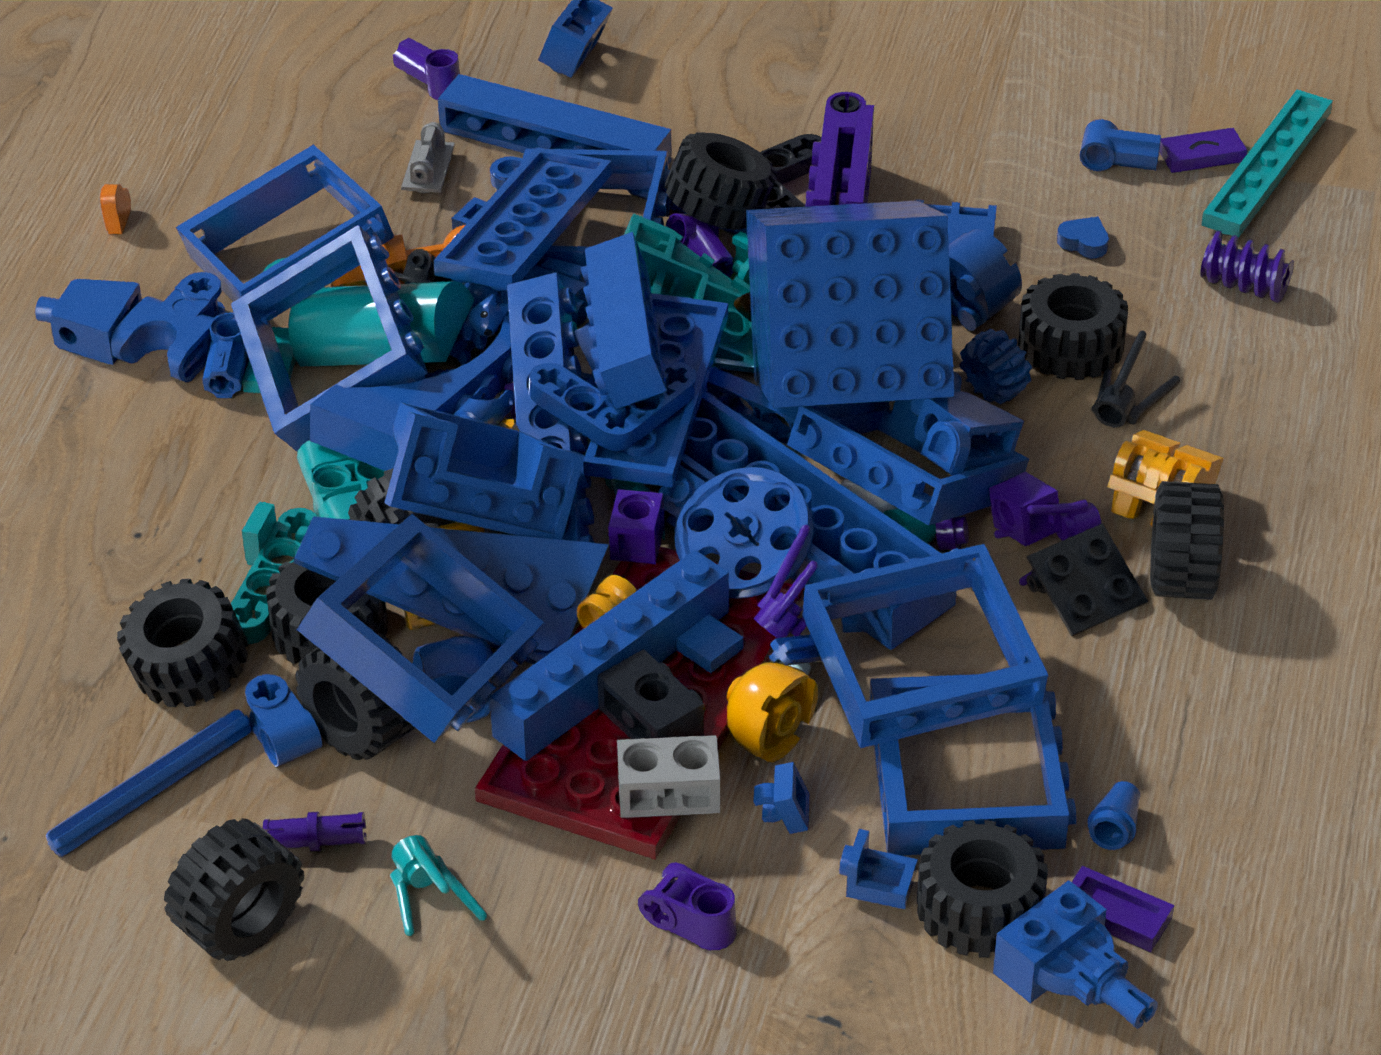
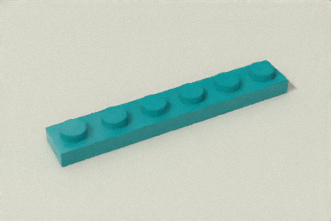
(1266, 163)

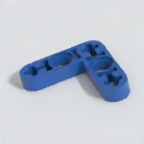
(604, 422)

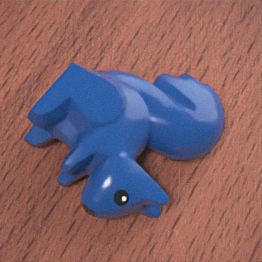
(480, 322)

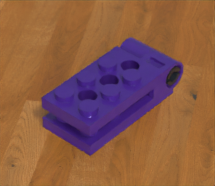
(845, 153)

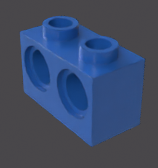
(574, 35)

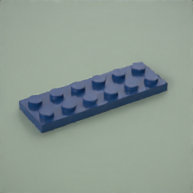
(522, 219)
(687, 334)

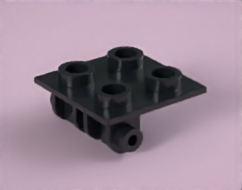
(1085, 579)

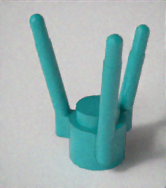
(420, 868)

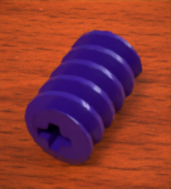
(1246, 267)

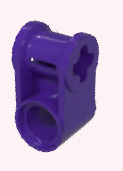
(693, 907)

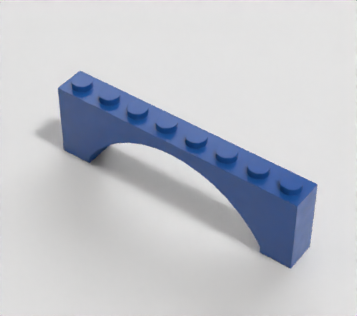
(363, 418)

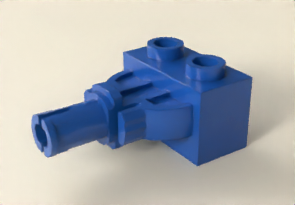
(1069, 952)

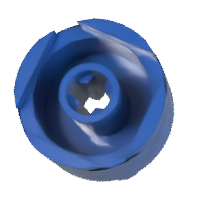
(980, 278)

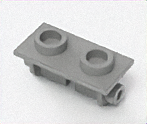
(428, 161)

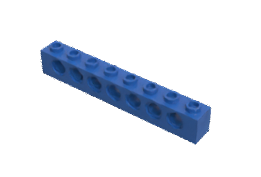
(545, 334)

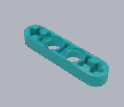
(277, 544)

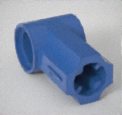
(1118, 147)
(225, 358)

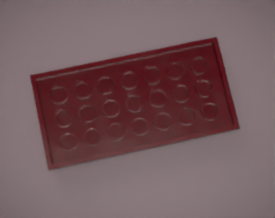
(576, 776)

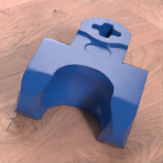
(172, 325)

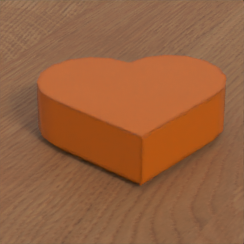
(115, 207)

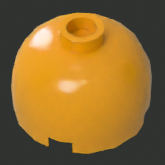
(768, 708)

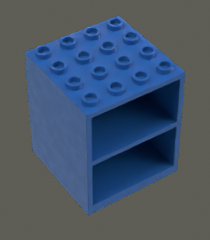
(850, 303)

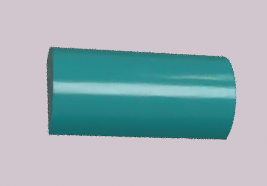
(345, 327)

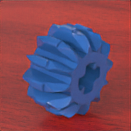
(995, 366)

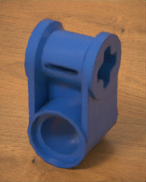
(280, 720)

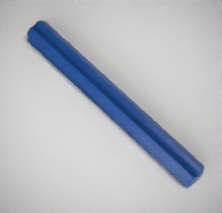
(148, 783)

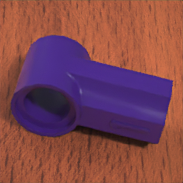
(431, 67)
(702, 239)

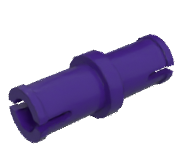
(318, 830)

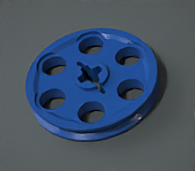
(751, 515)

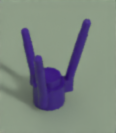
(1075, 518)
(780, 612)

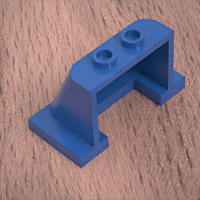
(481, 474)

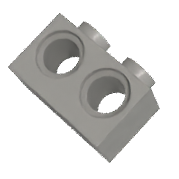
(668, 776)

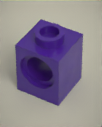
(1010, 504)
(636, 526)

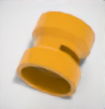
(608, 595)

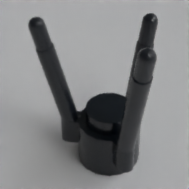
(1117, 401)

